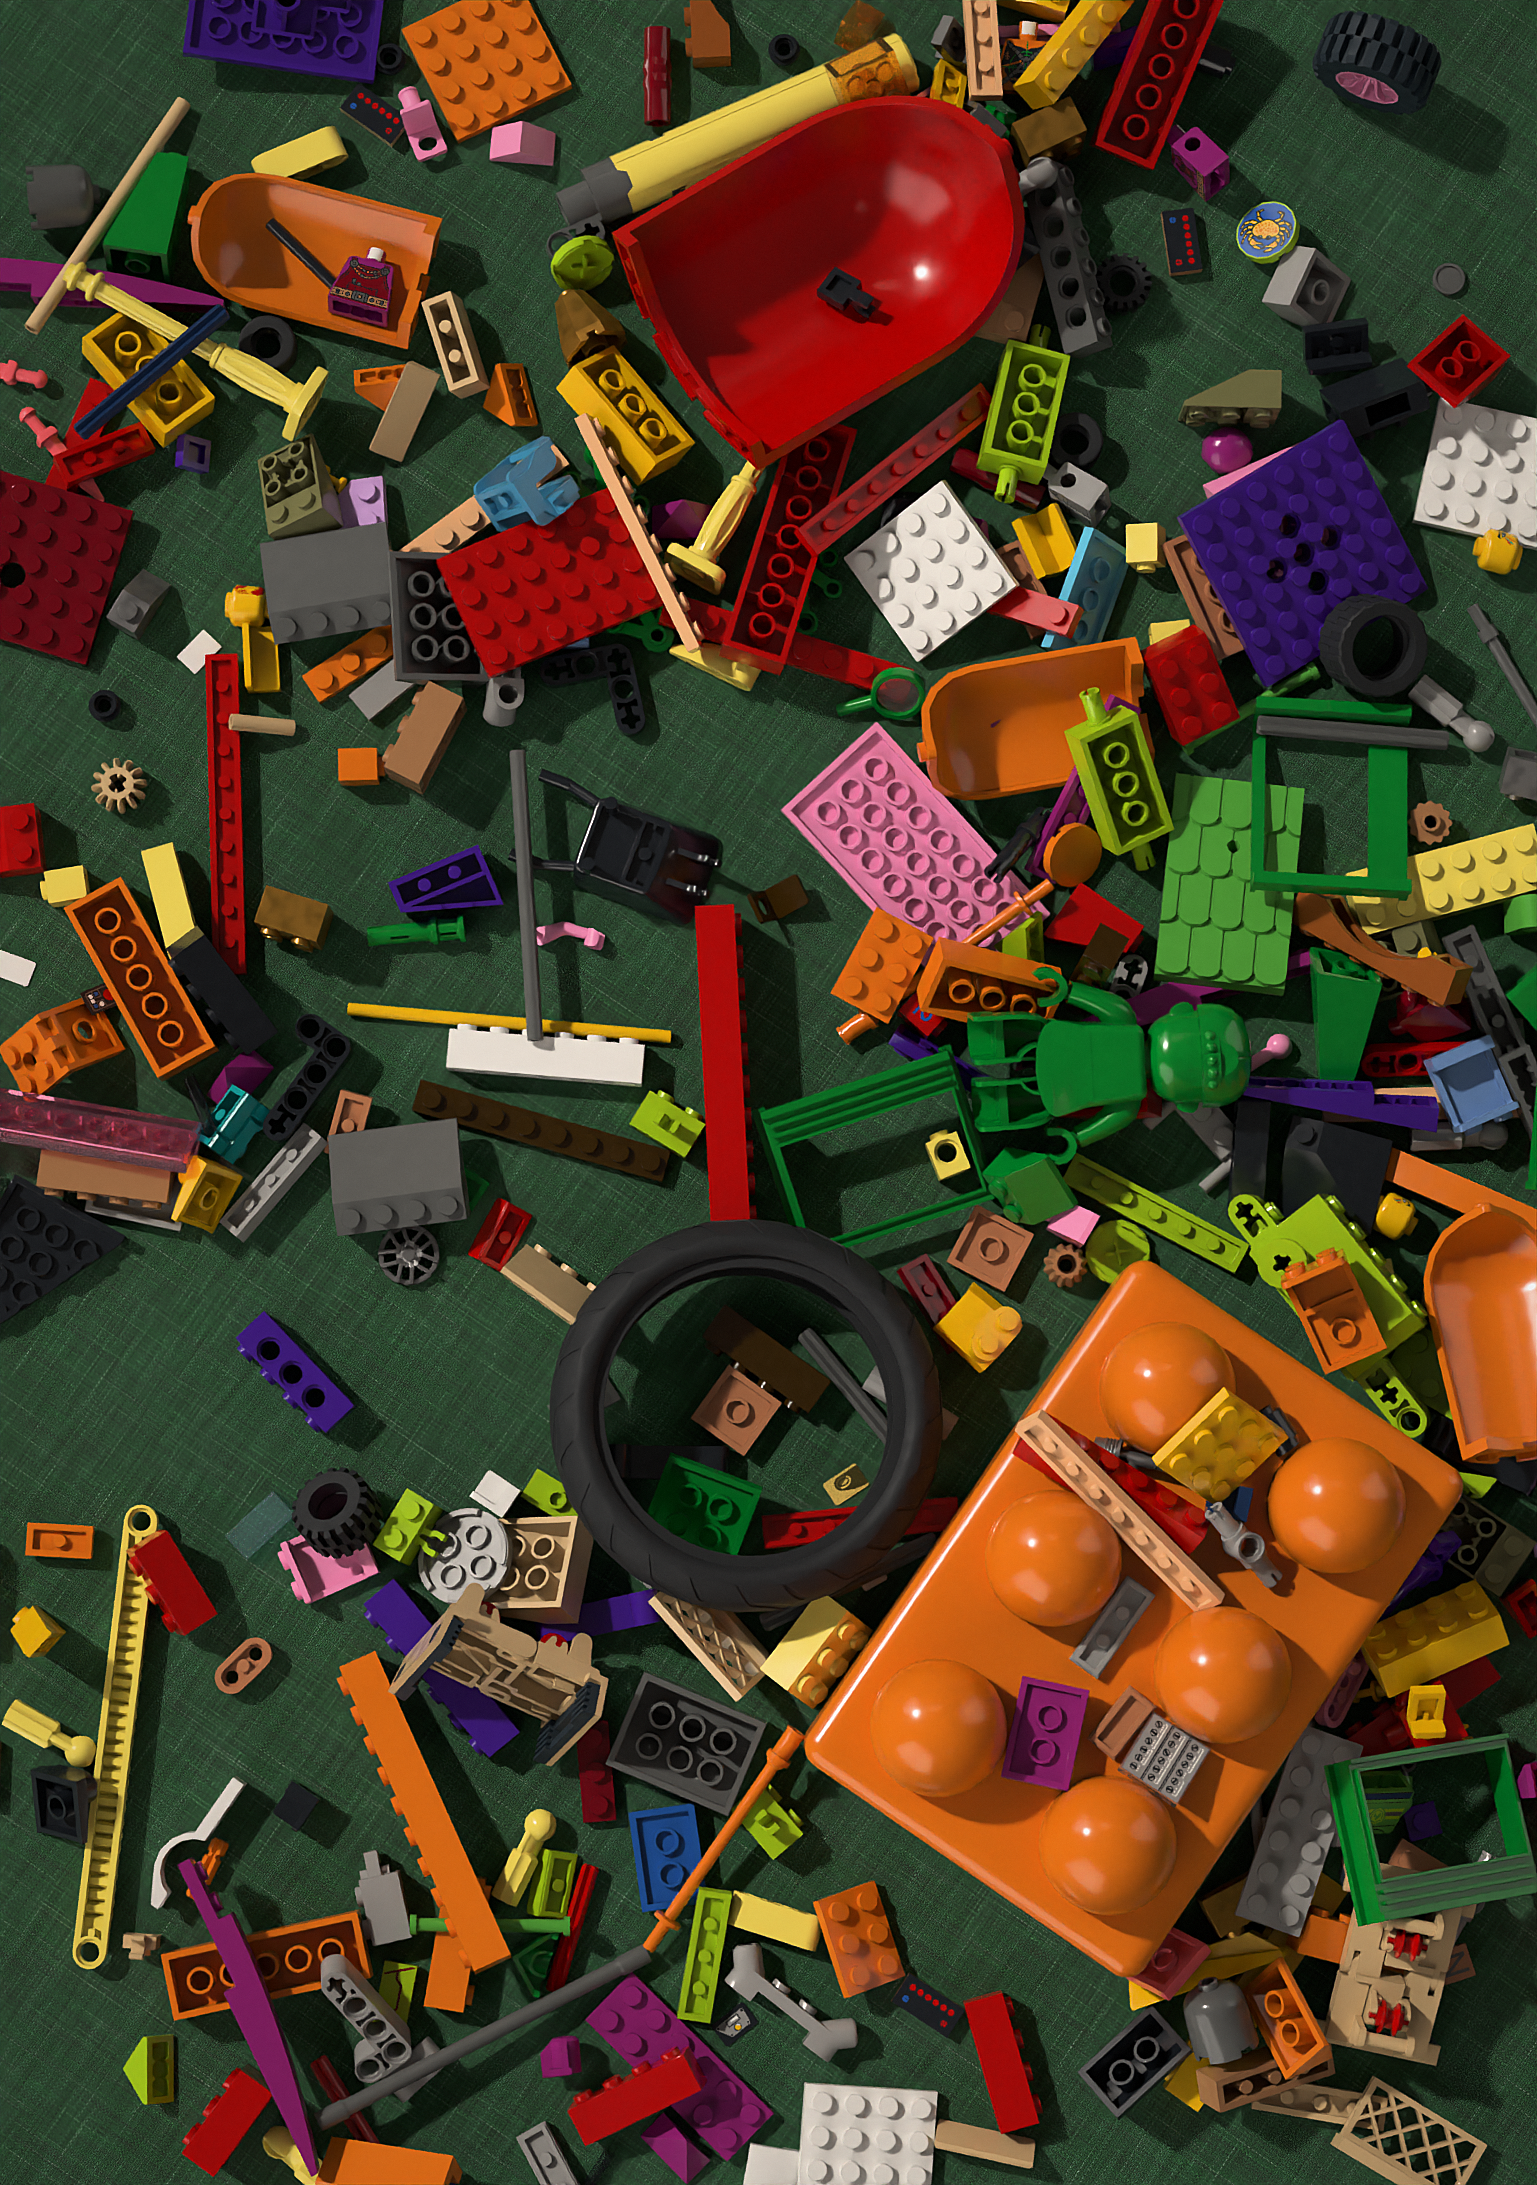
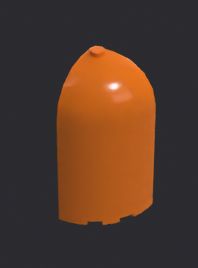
(260, 273)
(1036, 704)
(1485, 1331)

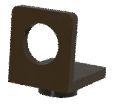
(779, 899)

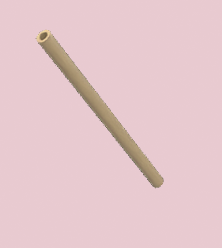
(108, 213)

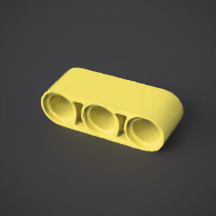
(303, 155)
(774, 1920)

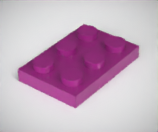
(1045, 1733)

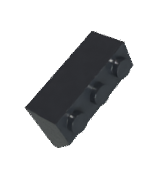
(1135, 2062)

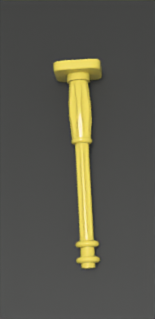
(236, 365)
(699, 560)

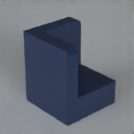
(1236, 1503)

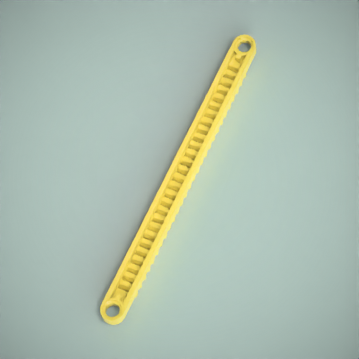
(114, 1749)

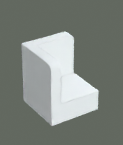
(495, 1494)

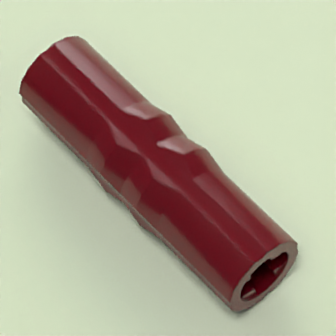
(657, 76)
(965, 465)

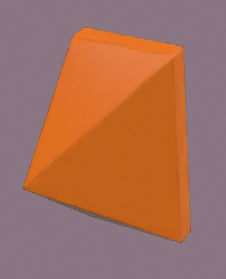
(377, 383)
(510, 396)

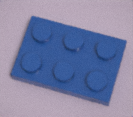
(664, 1853)

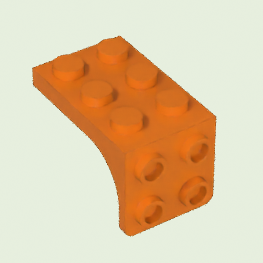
(1333, 1310)

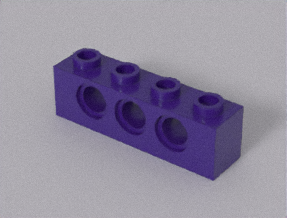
(266, 1330)

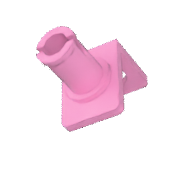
(420, 124)

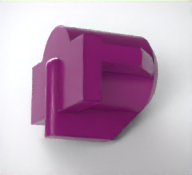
(561, 2057)

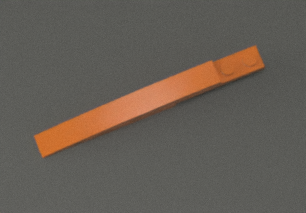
(1448, 1188)

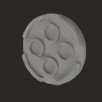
(475, 1552)

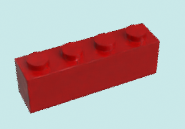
(1001, 2061)
(637, 2094)

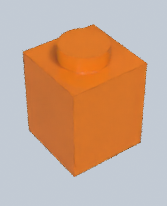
(360, 766)

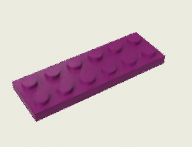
(644, 2028)

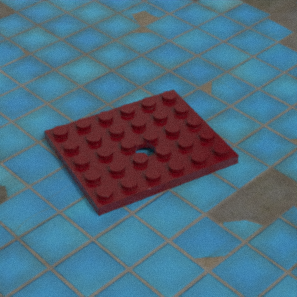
(69, 563)

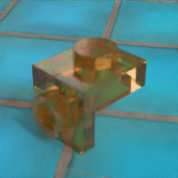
(858, 26)

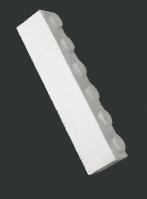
(551, 1058)

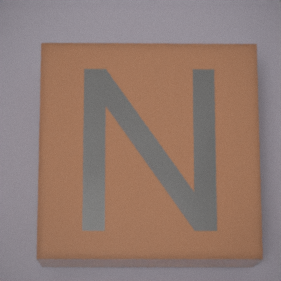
(1460, 1965)

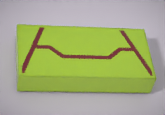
(398, 1986)

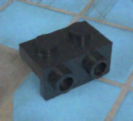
(1336, 346)

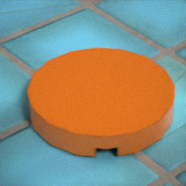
(1072, 854)

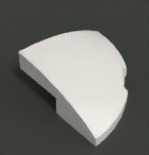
(771, 2165)

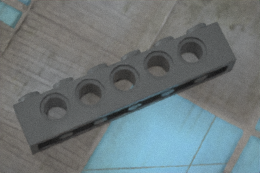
(1061, 277)

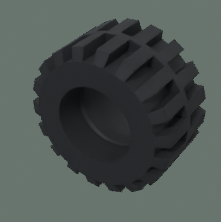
(326, 1496)

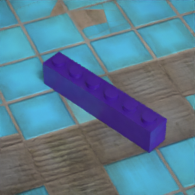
(469, 1707)

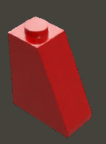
(1082, 916)

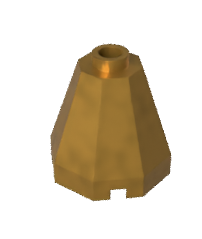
(585, 327)

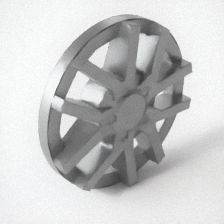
(408, 1255)

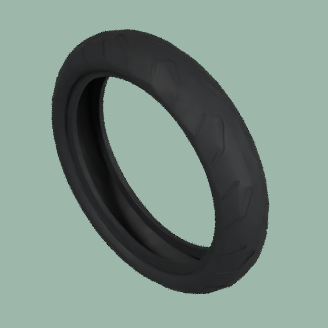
(822, 1269)

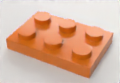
(882, 965)
(859, 1939)

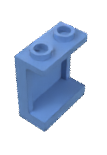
(1470, 1086)

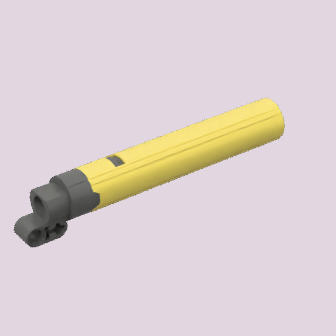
(698, 149)

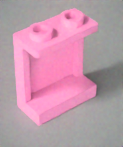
(323, 1576)

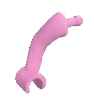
(548, 933)

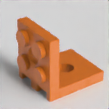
(58, 1046)

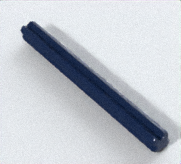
(151, 371)

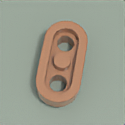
(244, 1665)

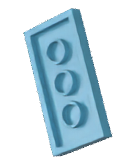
(1093, 585)

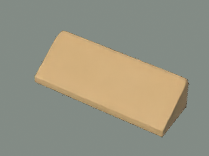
(404, 411)
(984, 2143)

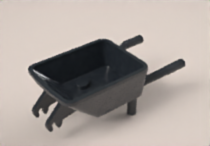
(637, 856)

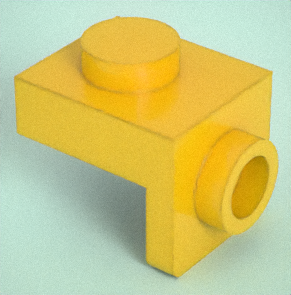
(1426, 1711)

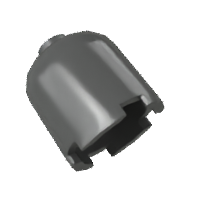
(60, 196)
(1218, 2021)

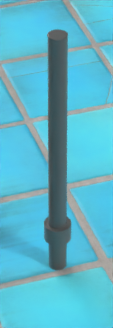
(1488, 634)

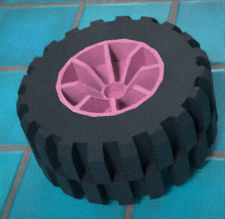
(1376, 62)

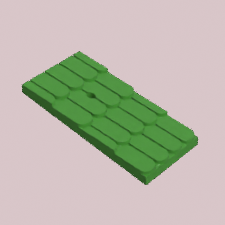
(1209, 919)

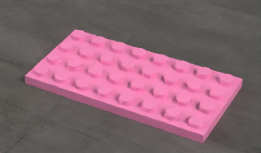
(903, 843)

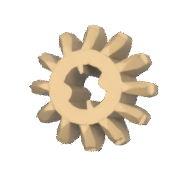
(107, 785)

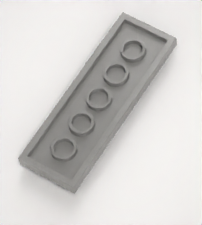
(1295, 1835)

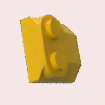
(205, 1193)
(979, 1327)

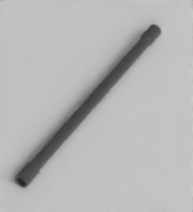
(345, 2108)

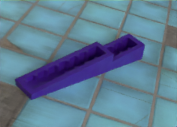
(1349, 1099)

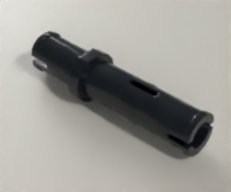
(1026, 836)

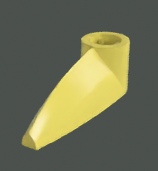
(722, 668)

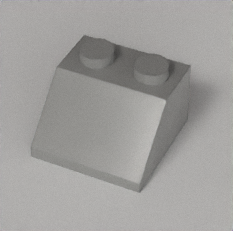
(1306, 287)

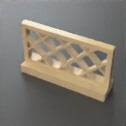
(728, 1641)
(1387, 2165)

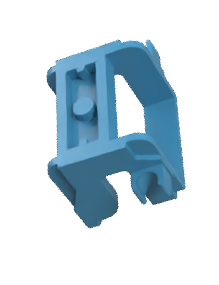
(510, 490)

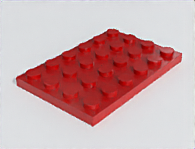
(549, 584)

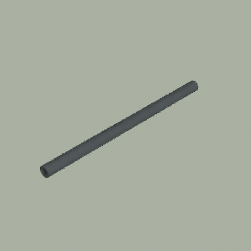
(526, 895)

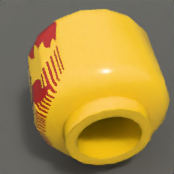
(246, 605)

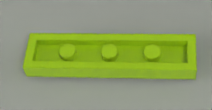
(704, 1954)

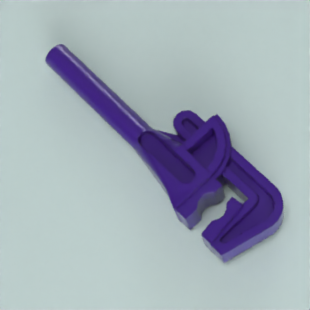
(1427, 1568)

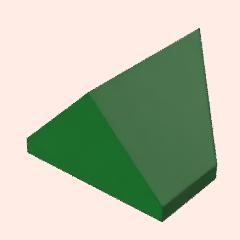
(533, 1960)

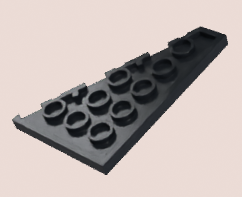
(44, 1245)

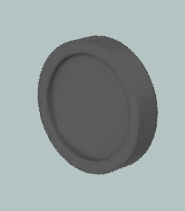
(1448, 279)

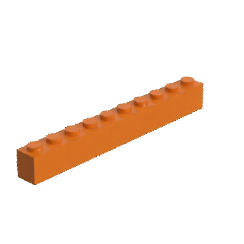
(425, 1813)

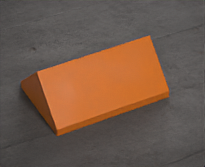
(1286, 2020)

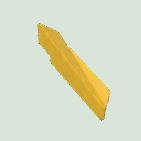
(1225, 1960)

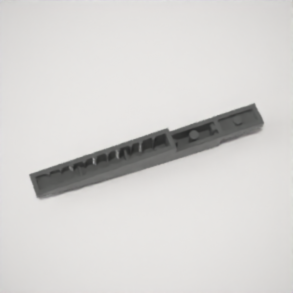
(1496, 1018)

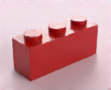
(170, 1583)

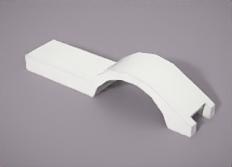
(160, 1889)

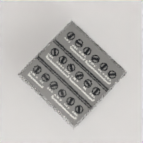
(1164, 1759)

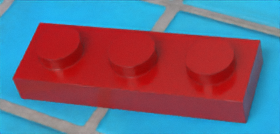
(103, 454)

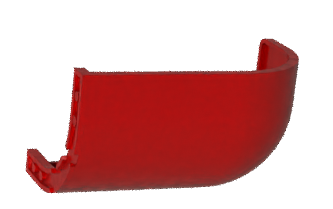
(879, 187)

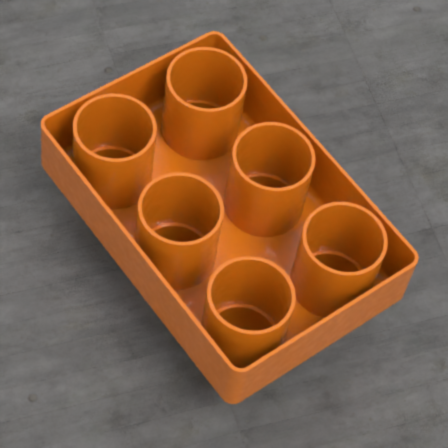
(1032, 1567)

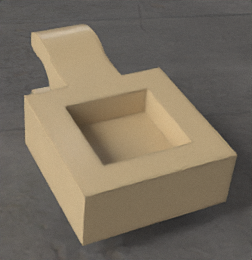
(141, 1944)

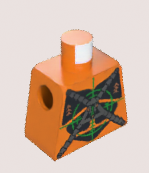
(1019, 54)

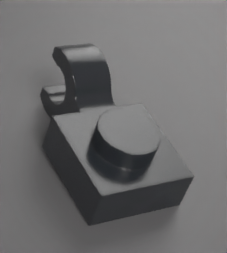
(844, 290)

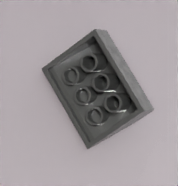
(327, 582)
(427, 626)
(398, 1177)
(686, 1742)

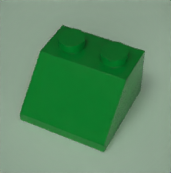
(1028, 1186)

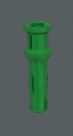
(431, 930)

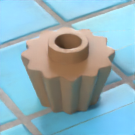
(1437, 814)
(1077, 1265)

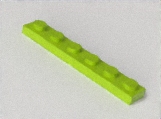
(1155, 1213)

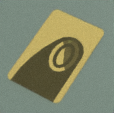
(845, 1484)

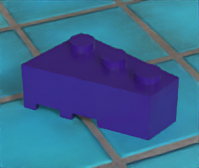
(447, 884)

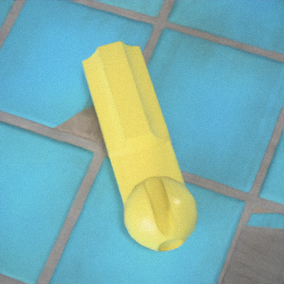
(46, 1731)
(516, 1874)
(280, 2145)

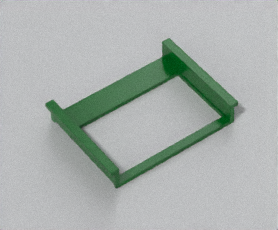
(1386, 803)
(860, 1101)
(1438, 1889)

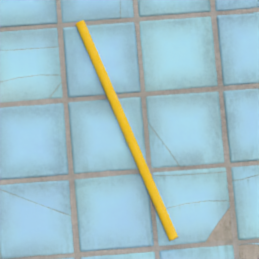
(512, 1023)

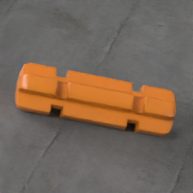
(211, 1861)

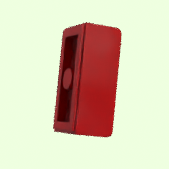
(499, 1234)

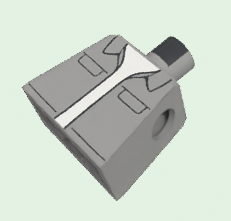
(1077, 493)

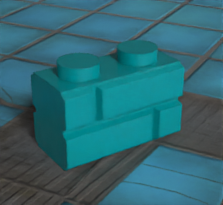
(236, 1120)

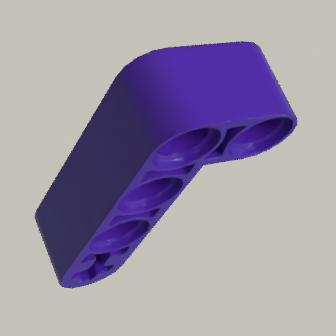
(606, 1616)

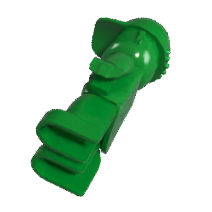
(1103, 1063)

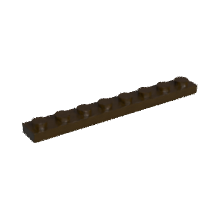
(541, 1131)

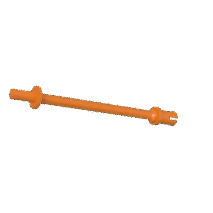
(863, 1021)
(776, 1760)

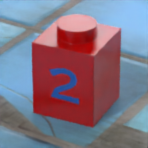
(922, 1022)

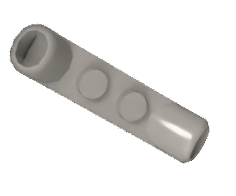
(503, 697)
(823, 2036)

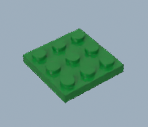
(704, 1504)

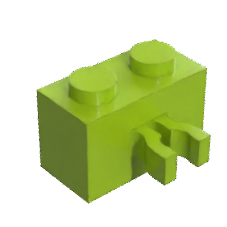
(668, 1124)
(409, 1528)
(771, 1824)

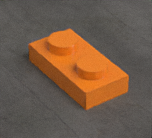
(60, 1540)

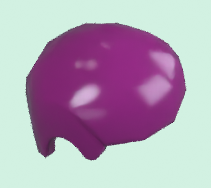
(1226, 450)

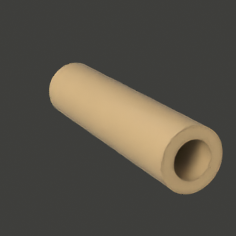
(262, 724)

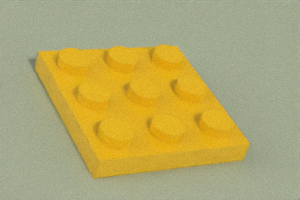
(1220, 1447)

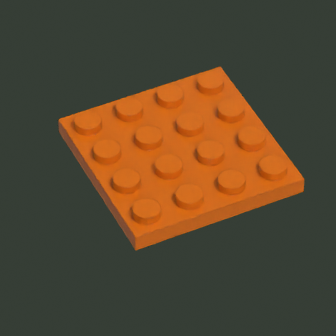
(485, 62)

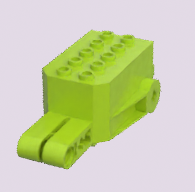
(1320, 1227)

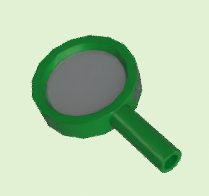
(894, 694)

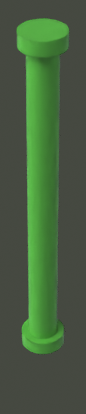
(1281, 689)
(504, 1925)

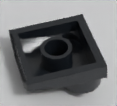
(62, 1801)

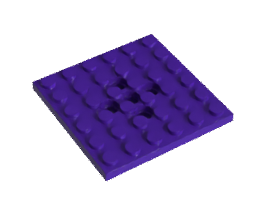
(308, 38)
(1239, 534)

